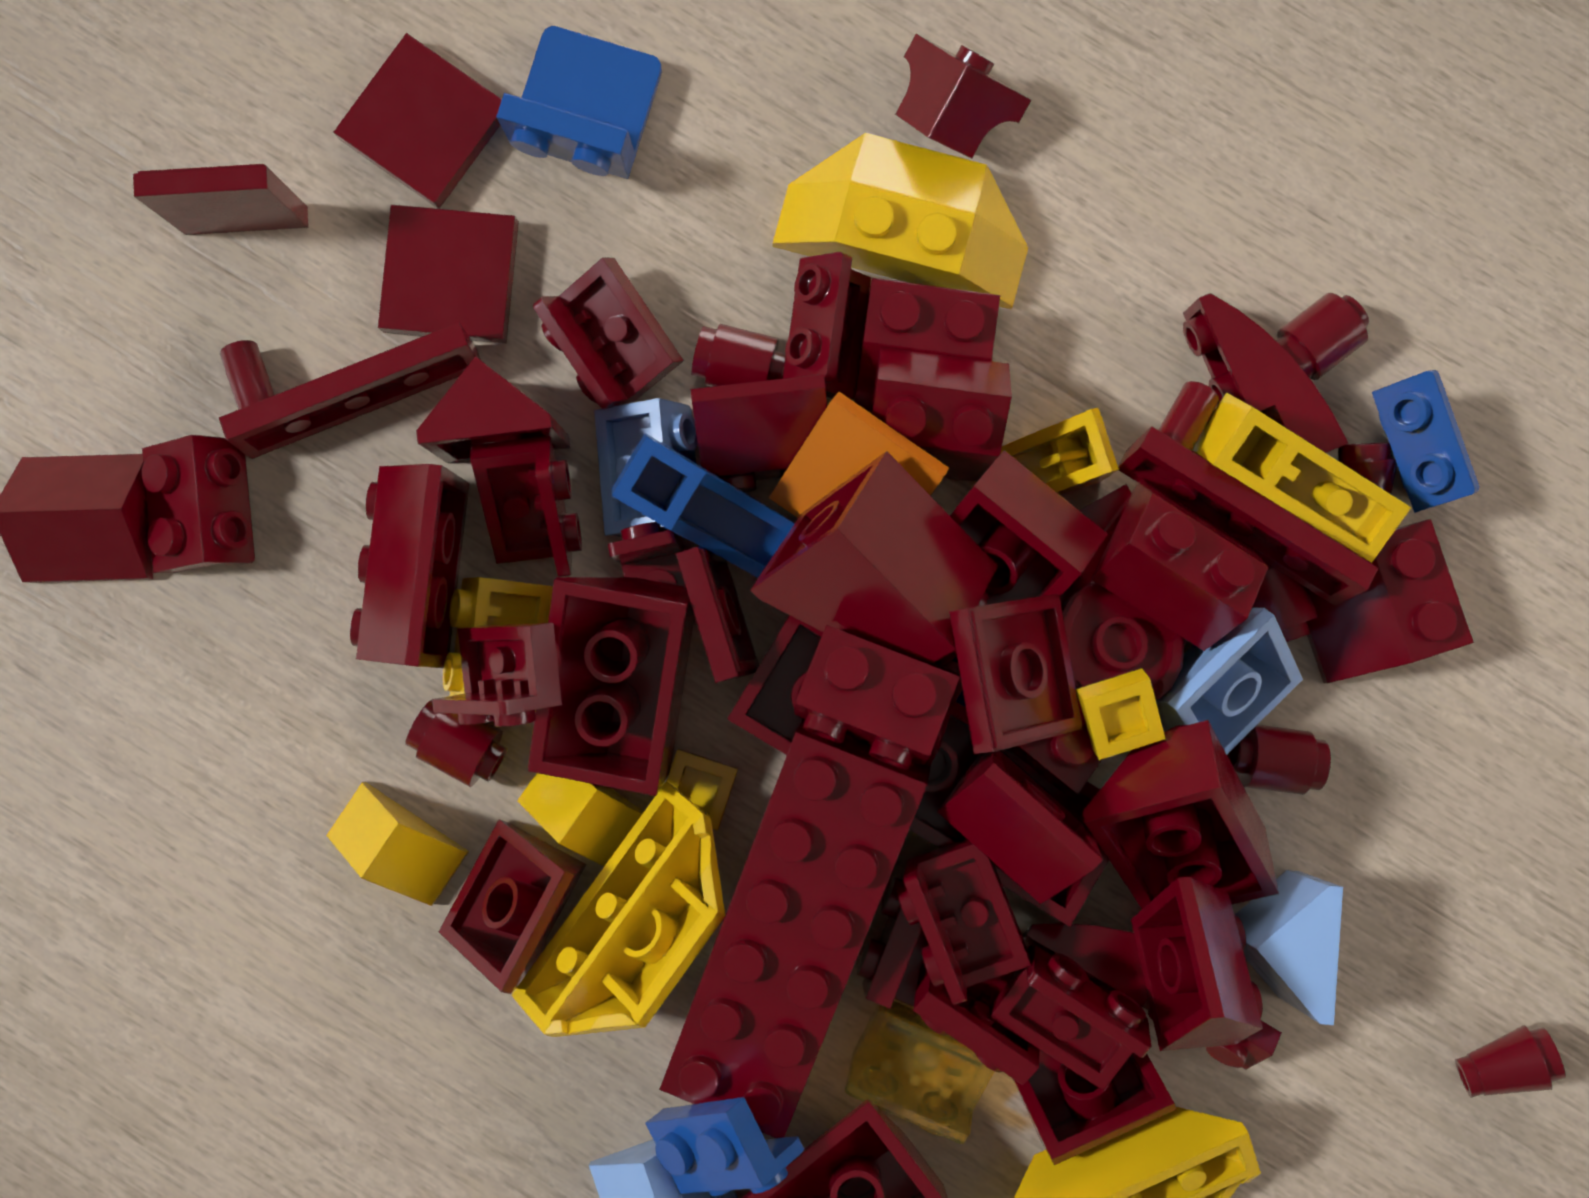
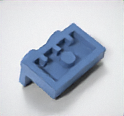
(617, 437)

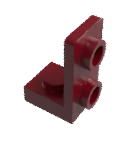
(649, 553)

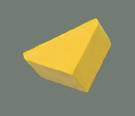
(1068, 453)
(580, 814)
(395, 846)

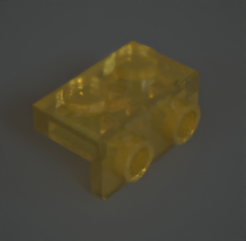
(917, 1073)

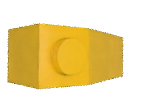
(1300, 477)

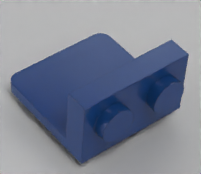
(583, 103)

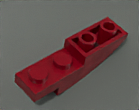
(1258, 371)
(1114, 964)

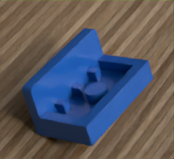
(1426, 441)
(719, 1148)

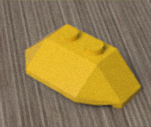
(907, 217)
(631, 927)
(1166, 1158)

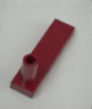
(274, 421)
(1276, 535)

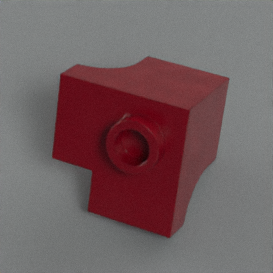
(956, 96)

